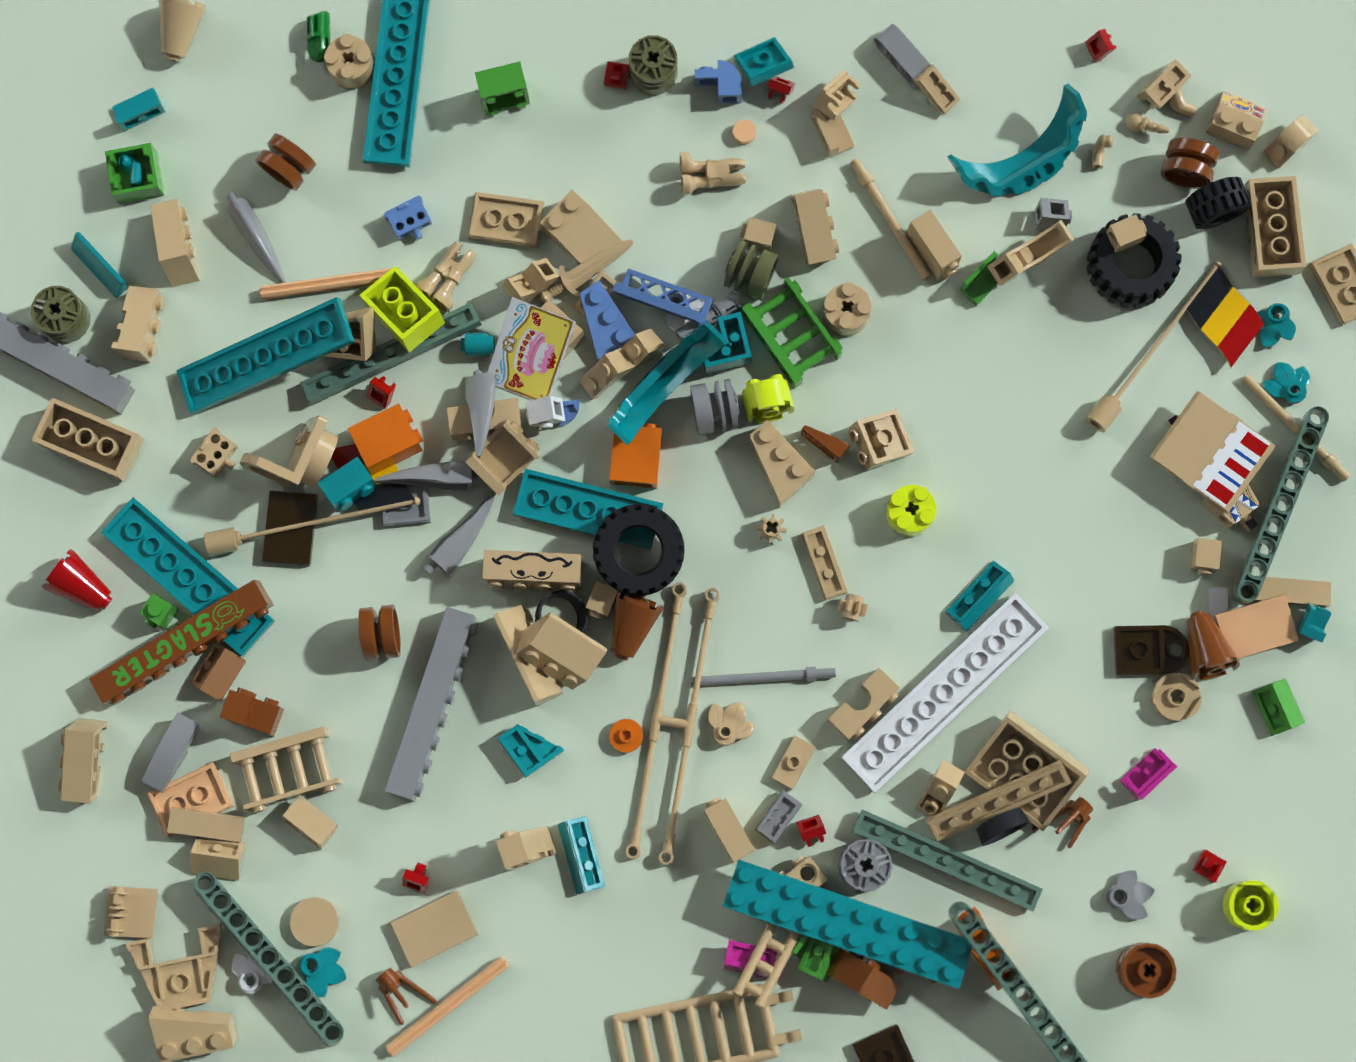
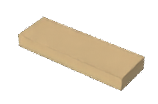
(824, 563)
(205, 824)

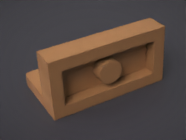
(217, 671)

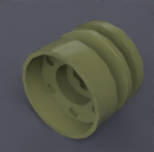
(650, 76)
(751, 270)
(69, 323)

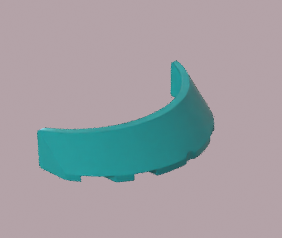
(1036, 162)
(664, 379)

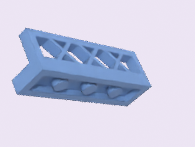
(659, 302)

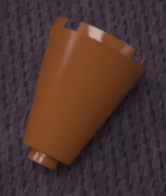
(632, 623)
(1208, 648)

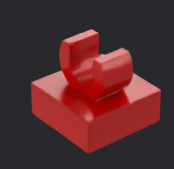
(1100, 45)
(616, 75)
(781, 86)
(380, 392)
(811, 828)
(1209, 866)
(417, 879)

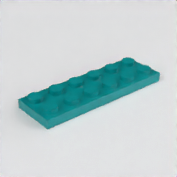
(577, 506)

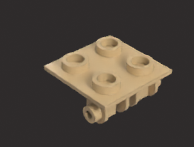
(131, 912)

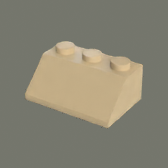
(560, 650)

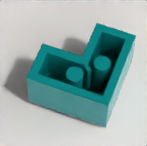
(736, 351)

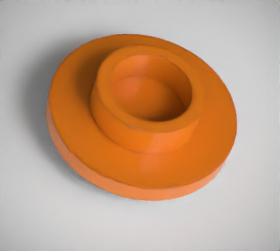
(626, 735)

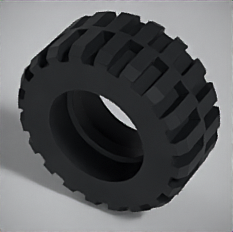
(1128, 290)
(605, 550)

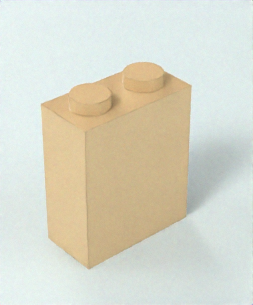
(934, 245)
(728, 829)

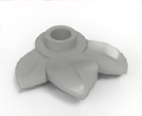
(1132, 893)

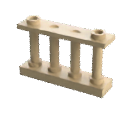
(269, 750)

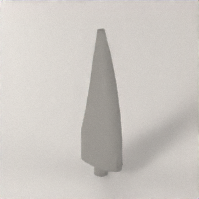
(254, 234)
(480, 400)
(441, 476)
(455, 545)

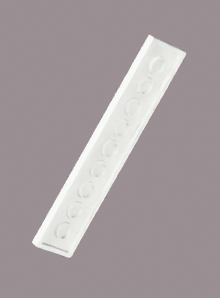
(944, 692)

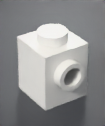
(545, 412)

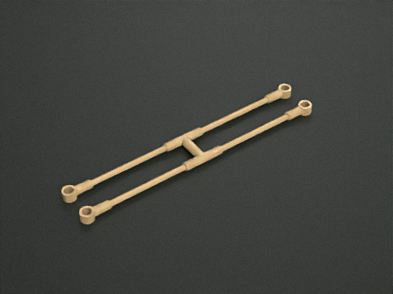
(687, 725)

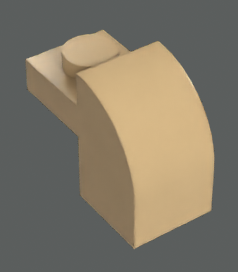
(1291, 140)
(535, 279)

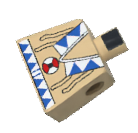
(1239, 512)

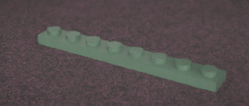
(386, 356)
(947, 860)

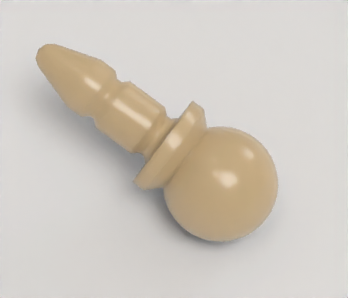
(1137, 123)

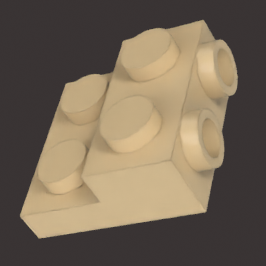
(880, 439)

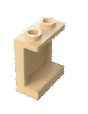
(504, 456)

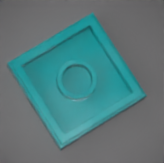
(763, 61)

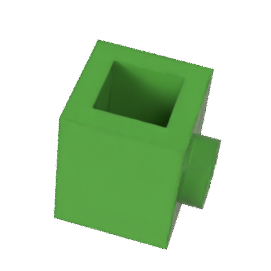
(158, 612)

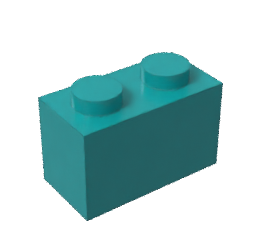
(347, 485)

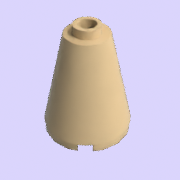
(178, 26)

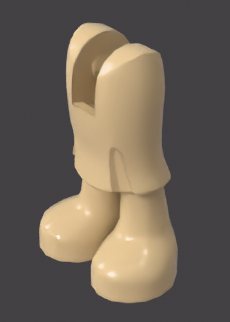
(716, 173)
(450, 272)

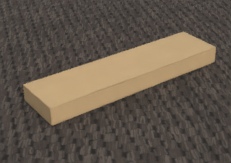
(1296, 590)

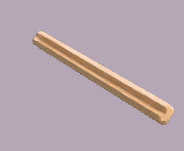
(321, 284)
(447, 1006)

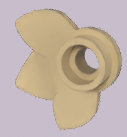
(731, 720)

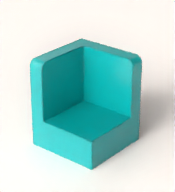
(1314, 622)

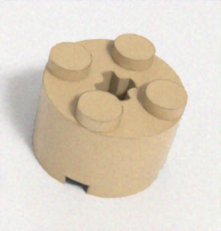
(338, 59)
(846, 322)

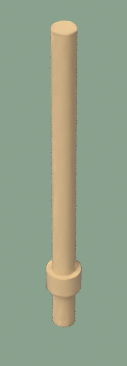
(867, 181)
(1329, 461)

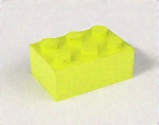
(402, 309)

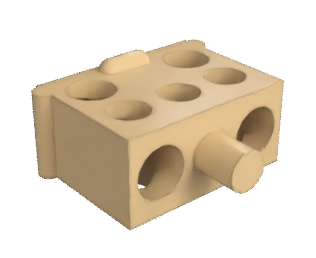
(210, 448)

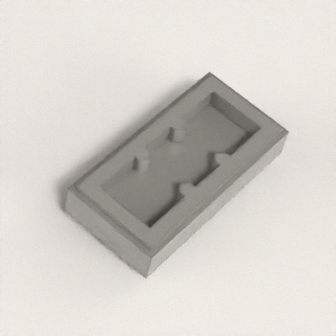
(778, 817)

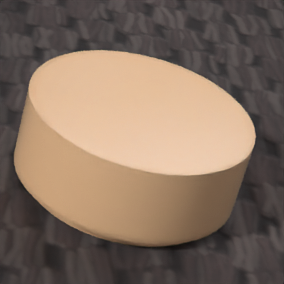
(744, 131)

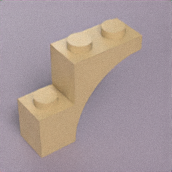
(1030, 253)
(616, 364)

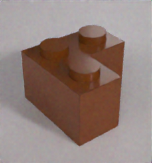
(246, 710)
(864, 977)

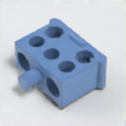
(408, 212)

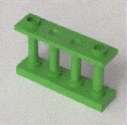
(781, 352)

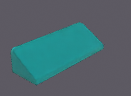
(98, 265)
(980, 595)
(581, 855)

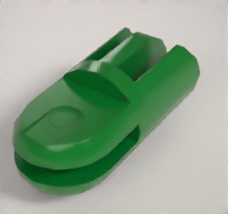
(318, 35)

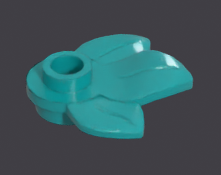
(1276, 328)
(1286, 379)
(326, 970)

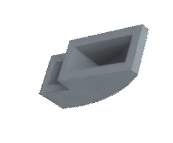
(170, 752)

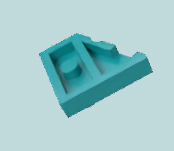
(528, 749)

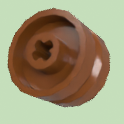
(285, 162)
(1189, 163)
(379, 633)
(1160, 970)

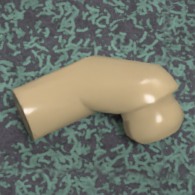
(1178, 104)
(1098, 150)

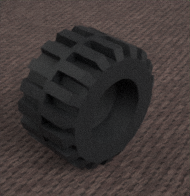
(1218, 202)

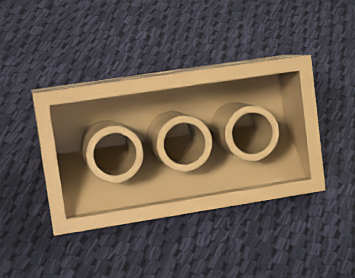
(540, 685)

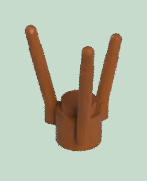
(1078, 812)
(390, 983)

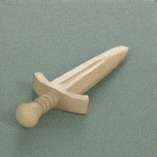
(585, 271)

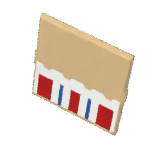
(1212, 451)

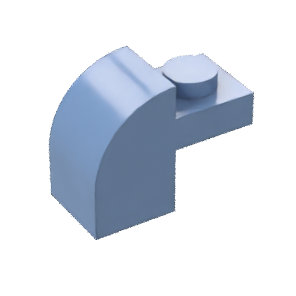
(725, 77)

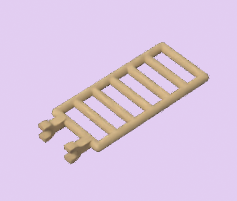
(689, 1006)

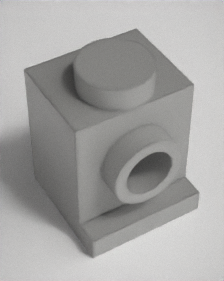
(1050, 212)

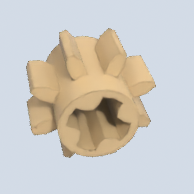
(771, 536)
(852, 607)

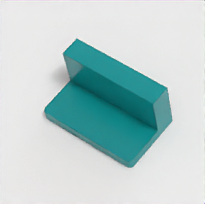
(138, 109)

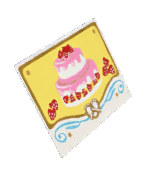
(530, 350)

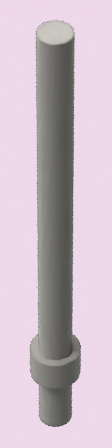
(810, 674)

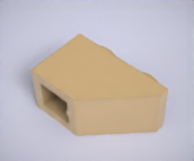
(940, 789)

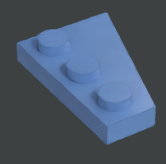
(605, 322)

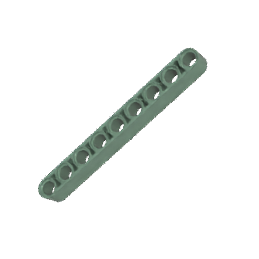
(1289, 497)
(265, 946)
(1014, 982)

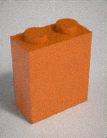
(386, 438)
(639, 461)

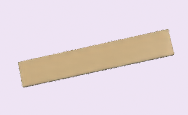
(998, 801)

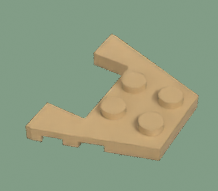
(181, 980)

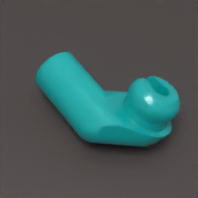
(133, 167)

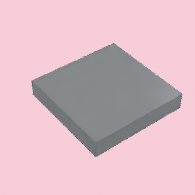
(411, 513)

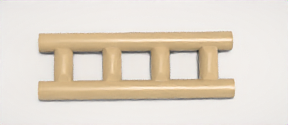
(773, 971)

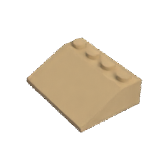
(1018, 750)

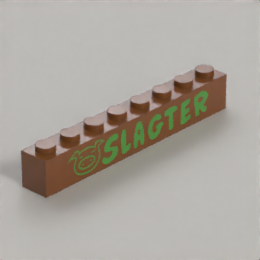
(181, 642)

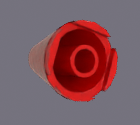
(78, 583)

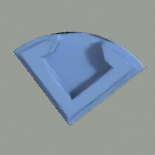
(570, 411)

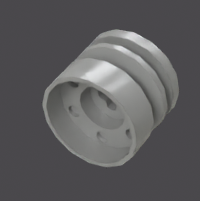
(714, 406)
(851, 870)

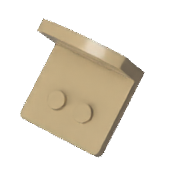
(308, 459)

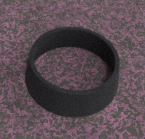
(574, 600)
(1002, 826)

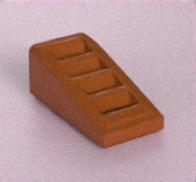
(829, 445)

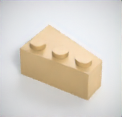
(815, 226)
(139, 324)
(363, 332)
(780, 462)
(525, 847)
(189, 1034)

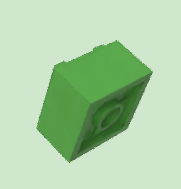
(502, 88)
(120, 178)

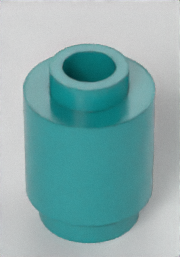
(477, 344)

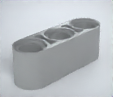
(901, 53)

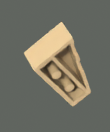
(174, 242)
(81, 760)

